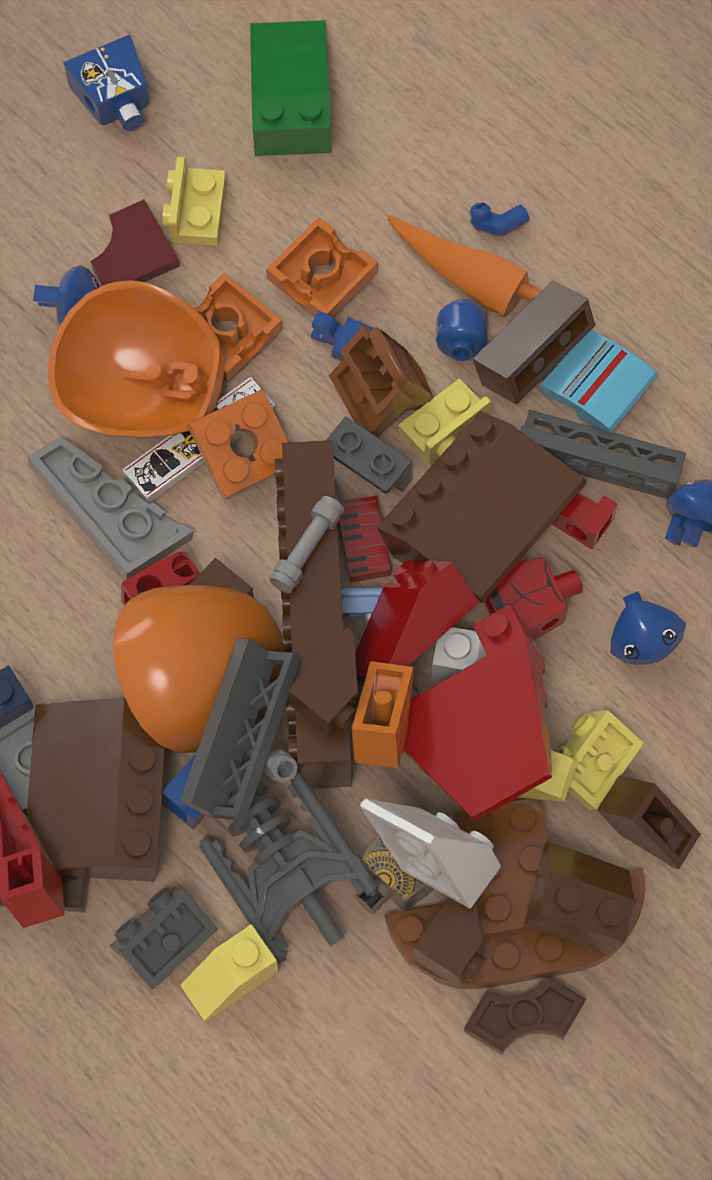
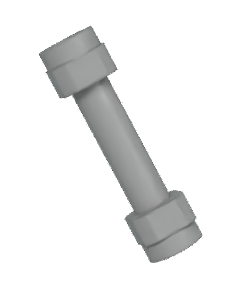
(288, 572)
(278, 766)

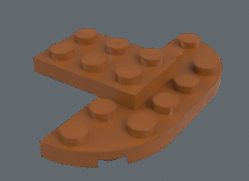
(510, 948)

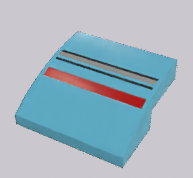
(599, 381)

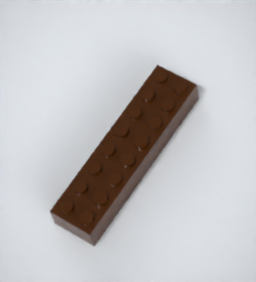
(313, 608)

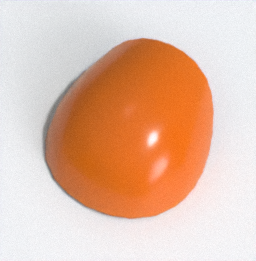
(135, 362)
(175, 652)

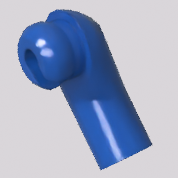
(495, 223)

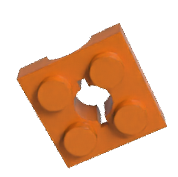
(329, 291)
(254, 321)
(213, 437)

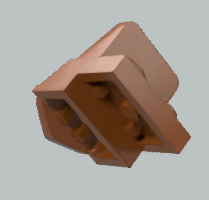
(378, 380)

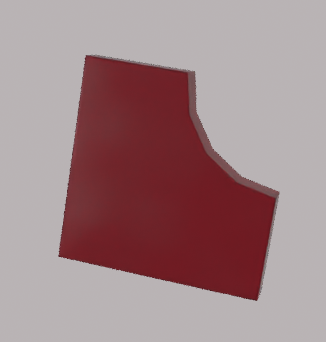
(136, 248)

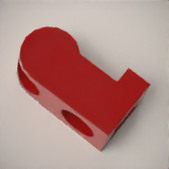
(586, 519)
(173, 570)

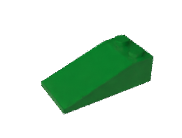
(290, 88)

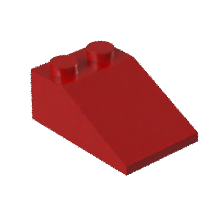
(413, 613)

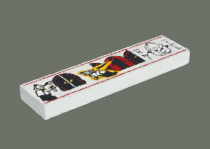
(178, 454)

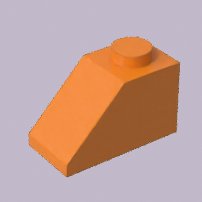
(383, 715)

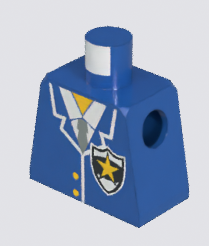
(110, 83)

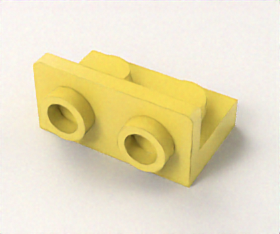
(195, 204)
(442, 420)
(603, 753)

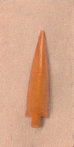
(477, 273)

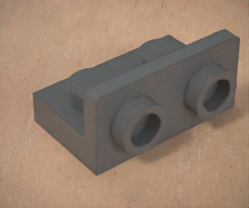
(370, 457)
(163, 935)

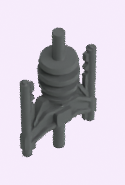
(288, 866)

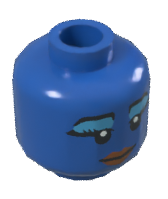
(461, 328)

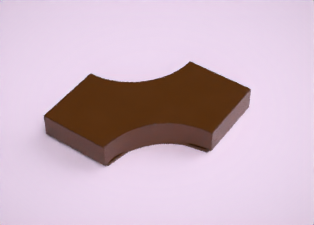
(505, 1019)

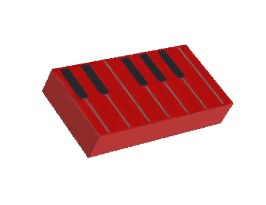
(361, 540)

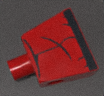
(536, 595)

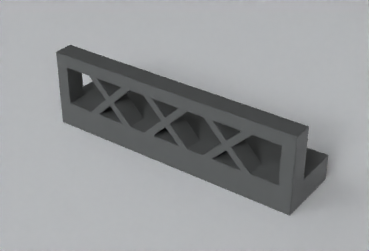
(602, 461)
(233, 730)

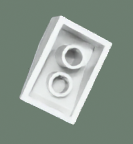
(435, 849)

